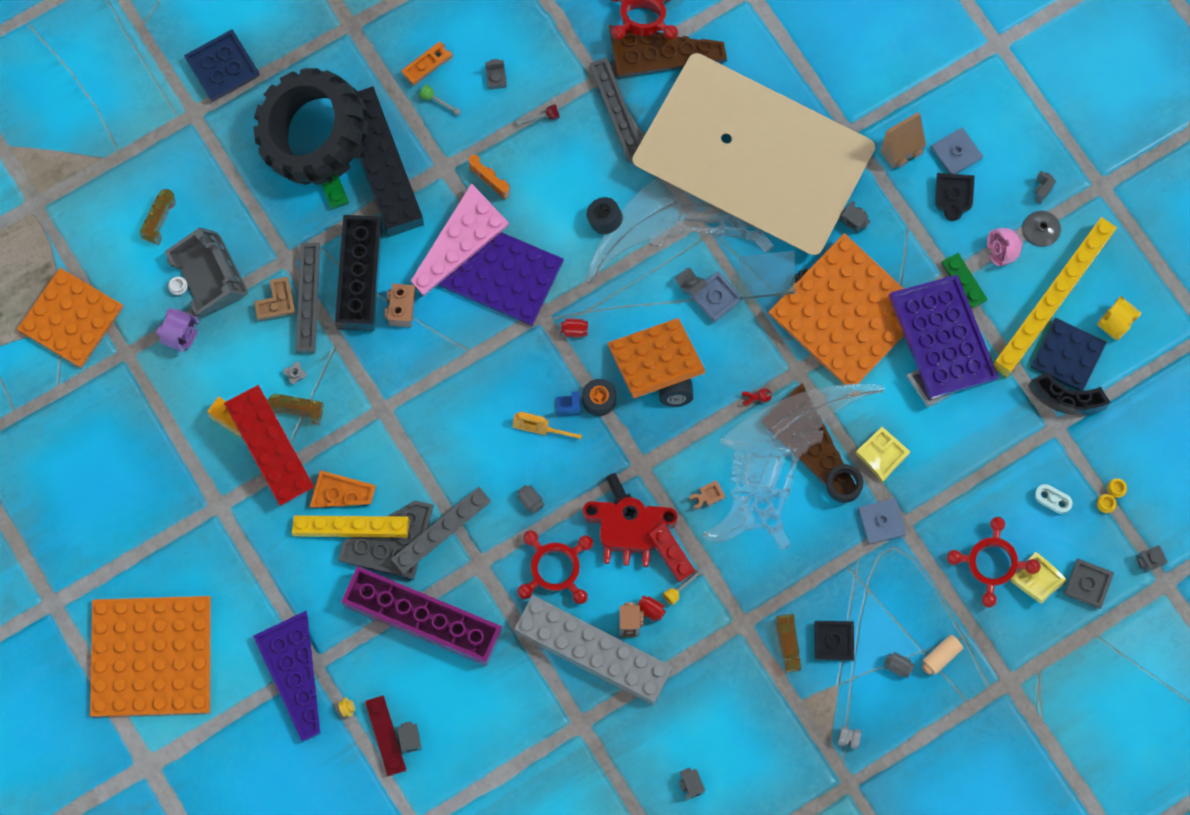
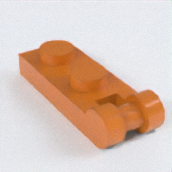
(426, 63)
(489, 177)

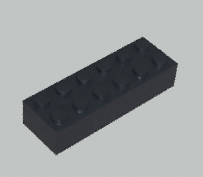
(358, 273)

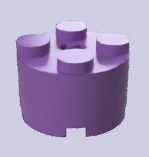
(178, 329)

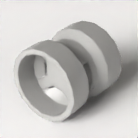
(849, 737)

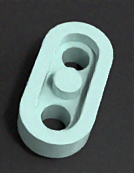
(1053, 498)

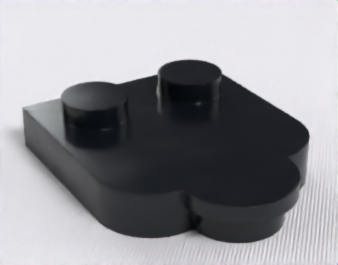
(954, 194)

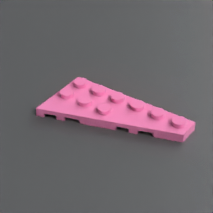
(466, 232)

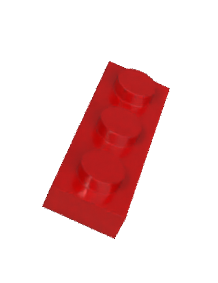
(671, 552)

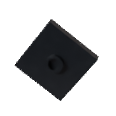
(833, 640)

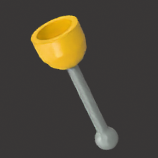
(672, 595)

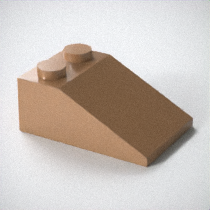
(904, 141)

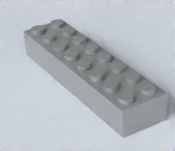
(593, 650)

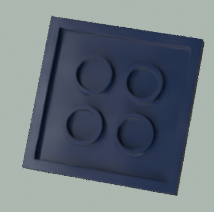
(222, 65)
(1068, 354)

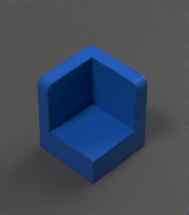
(568, 405)

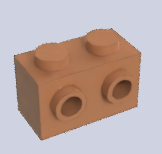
(401, 305)
(630, 620)

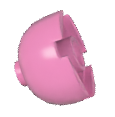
(1004, 245)

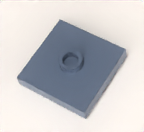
(957, 152)
(717, 297)
(882, 521)

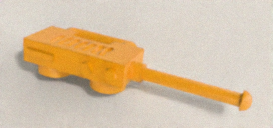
(537, 424)

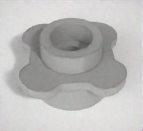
(293, 379)

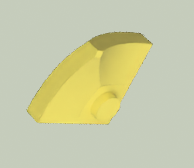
(882, 454)
(1041, 584)

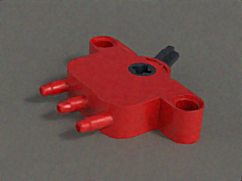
(626, 533)

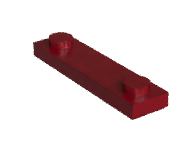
(385, 736)

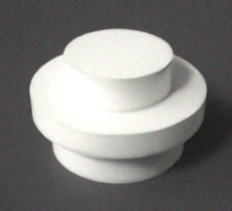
(177, 285)

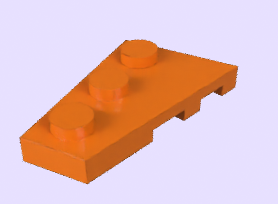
(338, 491)

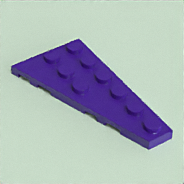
(290, 663)

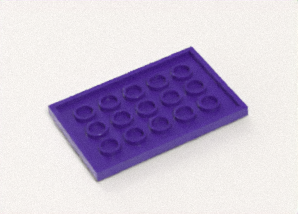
(507, 277)
(943, 336)

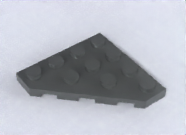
(376, 552)

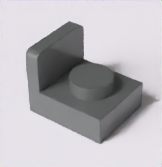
(495, 74)
(1047, 184)
(689, 282)
(1151, 559)

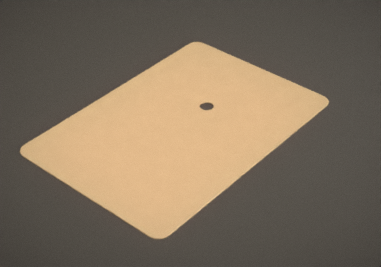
(779, 172)

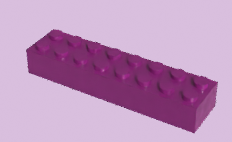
(422, 616)

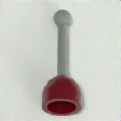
(551, 113)

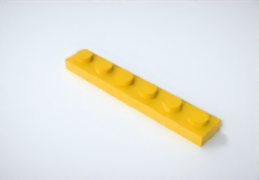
(350, 526)

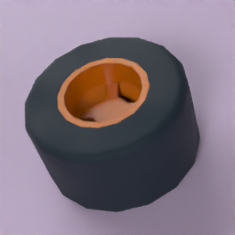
(603, 392)

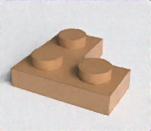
(280, 304)

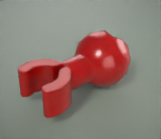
(761, 396)

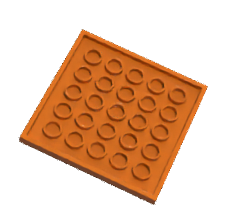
(843, 312)
(151, 656)

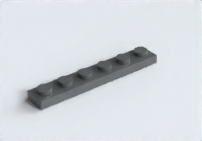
(615, 107)
(308, 298)
(440, 530)

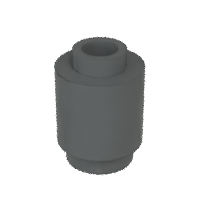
(530, 499)
(899, 664)

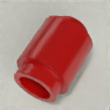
(574, 328)
(652, 608)

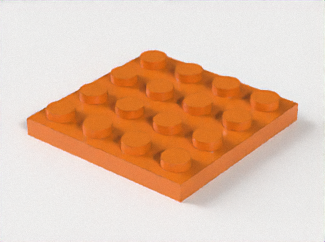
(70, 318)
(656, 358)

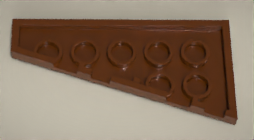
(656, 53)
(824, 457)

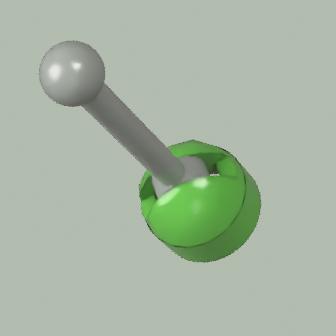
(427, 94)

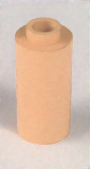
(941, 655)

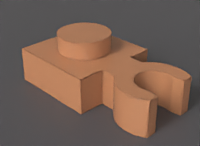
(710, 494)

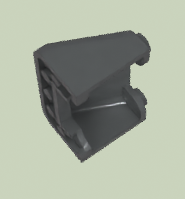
(207, 271)

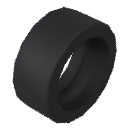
(844, 468)

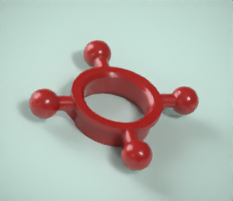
(657, 6)
(997, 524)
(531, 538)

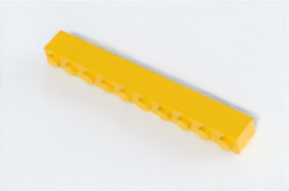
(1054, 297)

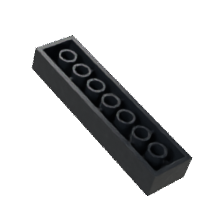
(386, 171)

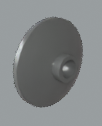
(1040, 236)

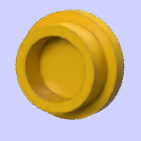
(1117, 488)
(1106, 503)
(346, 707)

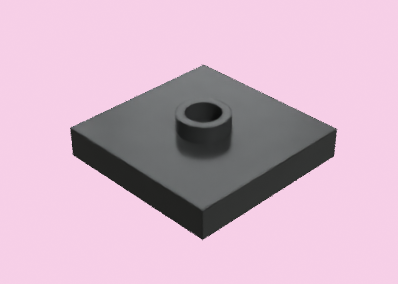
(1088, 583)

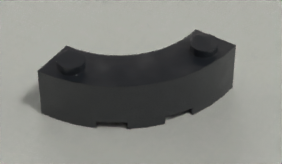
(1065, 400)

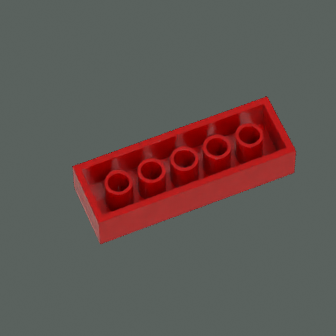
(268, 445)

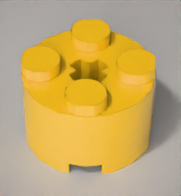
(1119, 318)

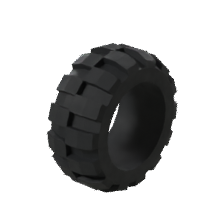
(281, 106)

